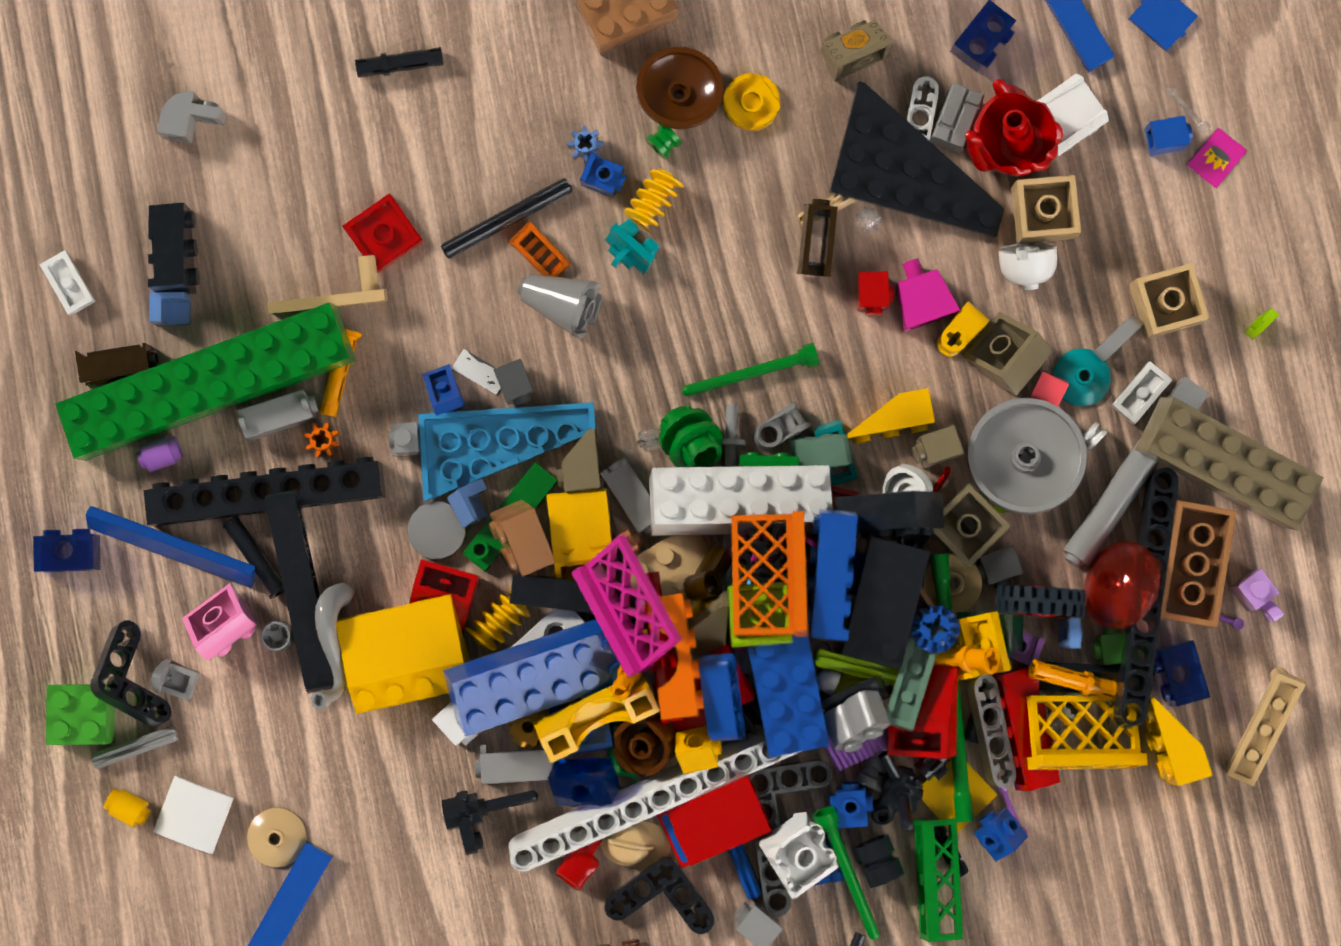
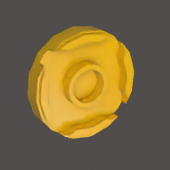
(751, 102)

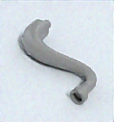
(325, 620)

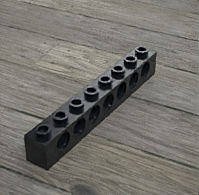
(159, 498)

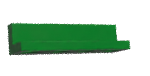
(927, 879)

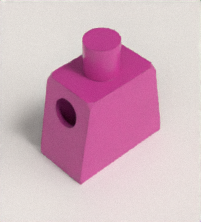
(923, 297)

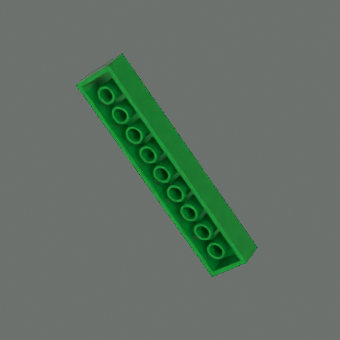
(205, 382)

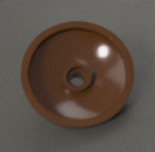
(684, 73)

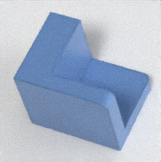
(169, 308)
(467, 503)

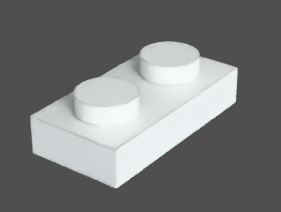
(67, 283)
(1141, 393)

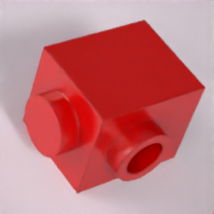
(874, 292)

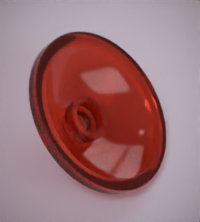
(1121, 585)

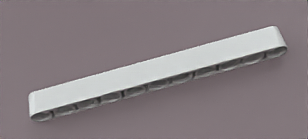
(647, 806)

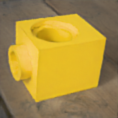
(696, 750)

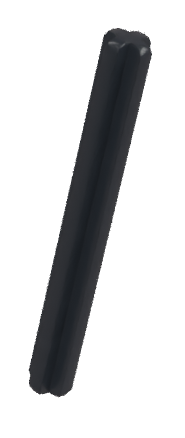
(506, 218)

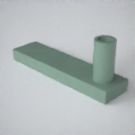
(911, 683)

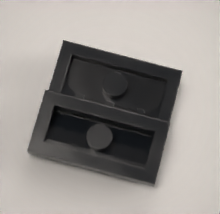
(873, 684)

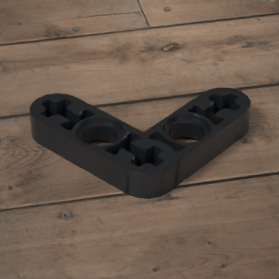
(120, 684)
(669, 887)

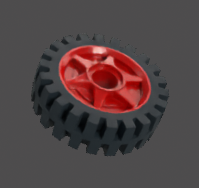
(1041, 601)

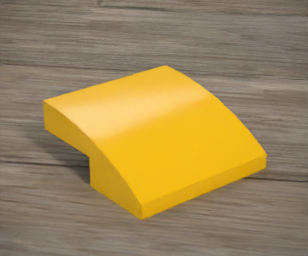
(982, 632)

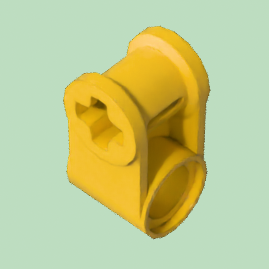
(964, 327)

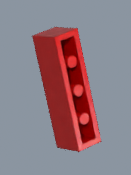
(1014, 689)

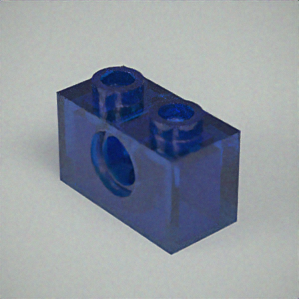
(49, 555)
(1193, 686)
(584, 782)

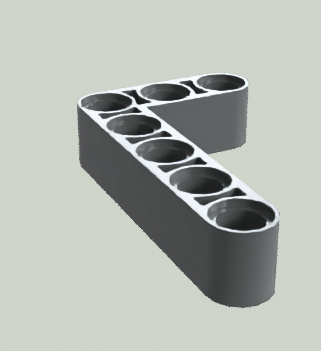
(767, 796)

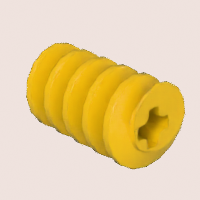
(652, 198)
(497, 622)

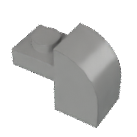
(181, 113)

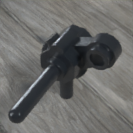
(900, 792)
(468, 810)

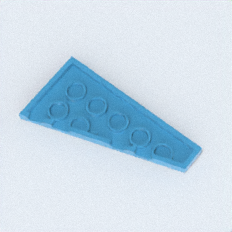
(480, 443)

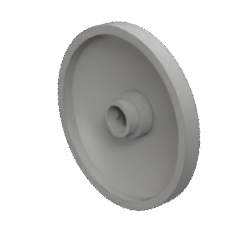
(1026, 456)

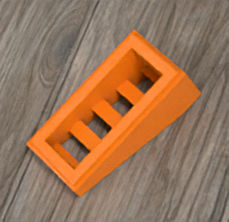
(538, 236)

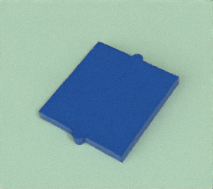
(1163, 20)

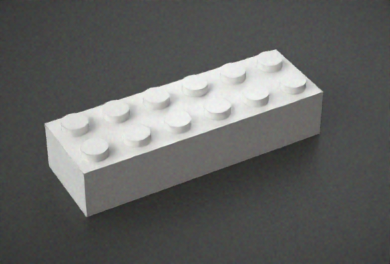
(706, 497)

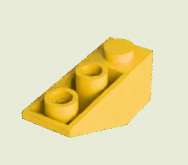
(903, 412)

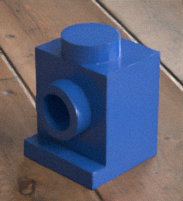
(591, 179)

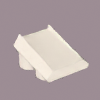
(1075, 110)
(799, 853)

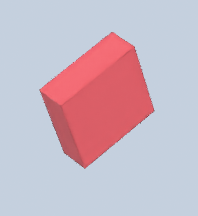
(1049, 388)

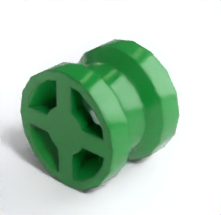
(663, 141)

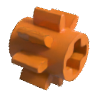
(319, 432)

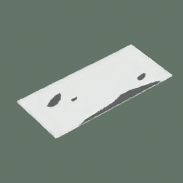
(477, 371)

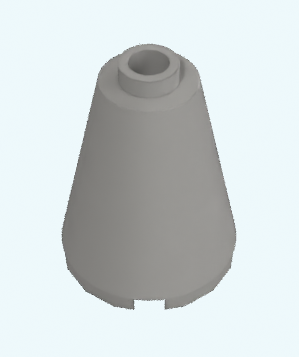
(563, 300)

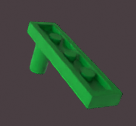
(531, 489)

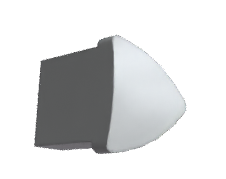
(174, 680)

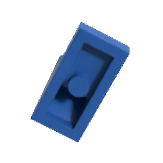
(443, 390)

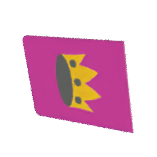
(1217, 157)

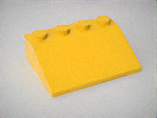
(400, 652)

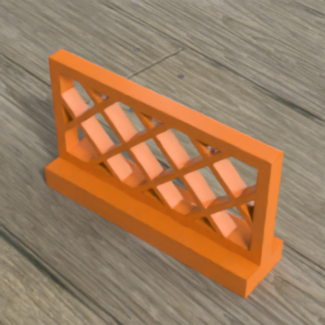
(795, 570)

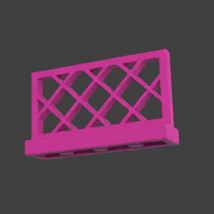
(614, 614)

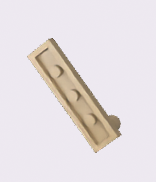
(369, 294)
(1265, 726)

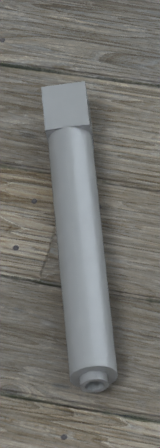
(1122, 490)

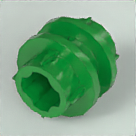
(690, 438)

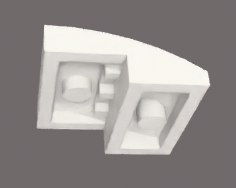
(193, 814)

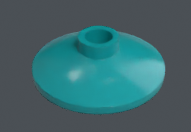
(1083, 392)

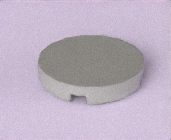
(435, 530)

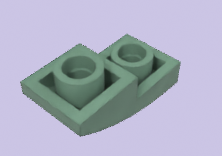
(821, 450)

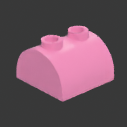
(220, 623)

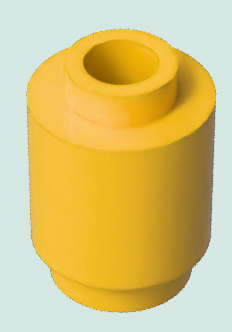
(127, 807)

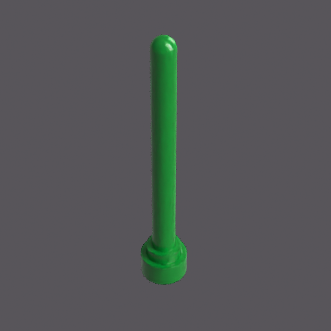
(806, 357)
(828, 819)

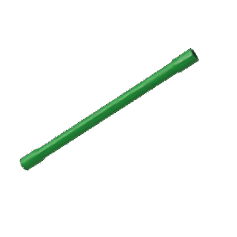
(961, 795)

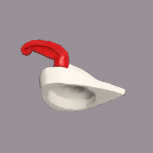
(911, 478)

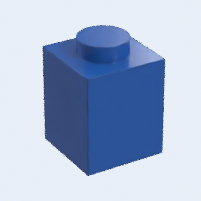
(1168, 135)

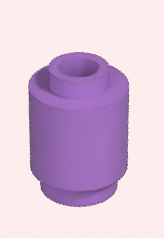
(159, 453)

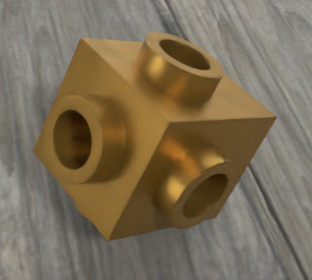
(520, 736)

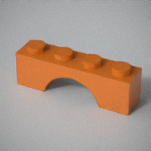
(679, 695)

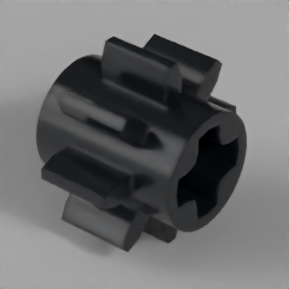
(932, 767)

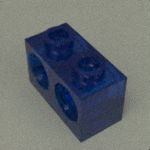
(980, 34)

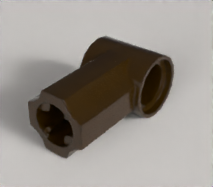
(708, 577)

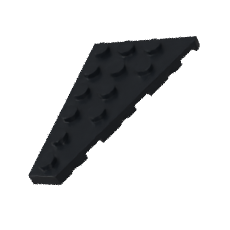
(899, 169)

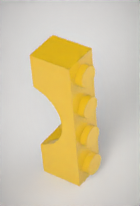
(565, 729)

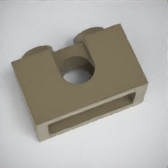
(937, 447)

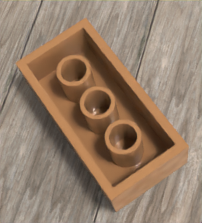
(1197, 564)

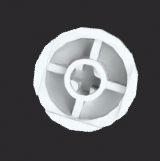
(1028, 264)

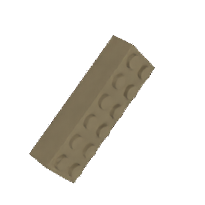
(1229, 463)

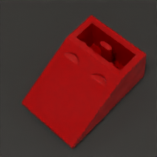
(439, 580)
(936, 722)

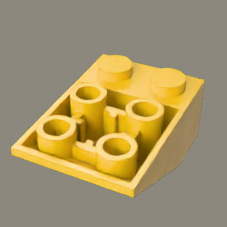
(578, 528)
(1178, 753)

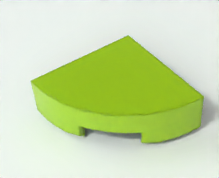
(1261, 323)

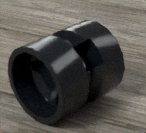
(879, 862)

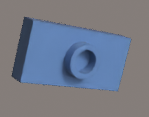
(1069, 633)

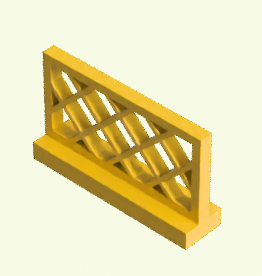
(1081, 758)

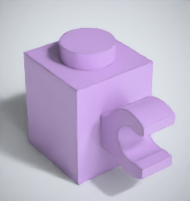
(1256, 592)

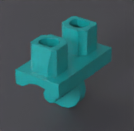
(628, 250)

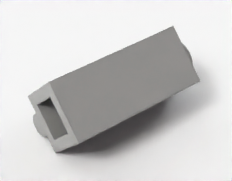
(277, 415)
(629, 494)
(512, 766)

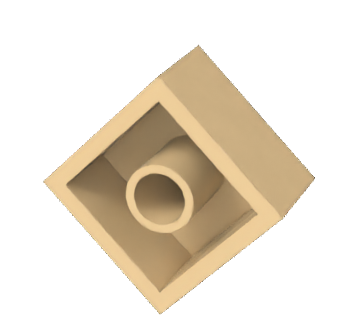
(1046, 209)
(1169, 301)

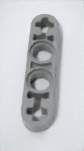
(995, 729)

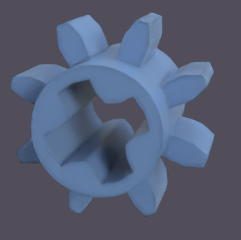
(585, 136)

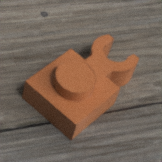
(633, 540)

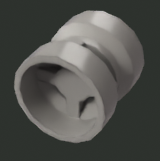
(272, 635)

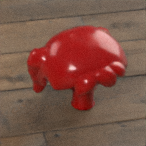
(1013, 133)

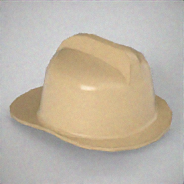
(637, 845)

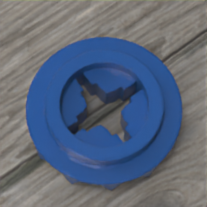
(922, 634)

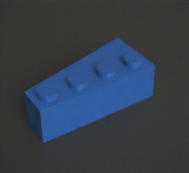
(831, 574)

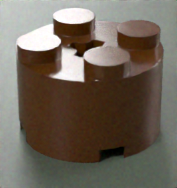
(645, 745)

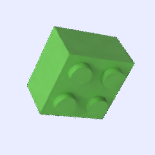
(78, 716)

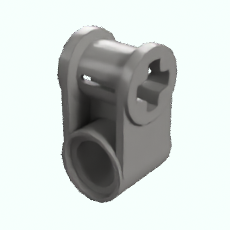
(785, 424)

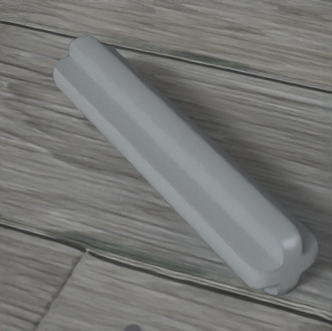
(134, 747)

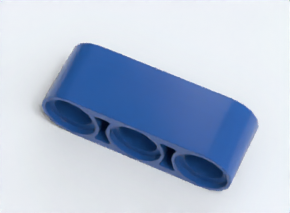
(721, 697)

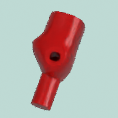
(579, 866)

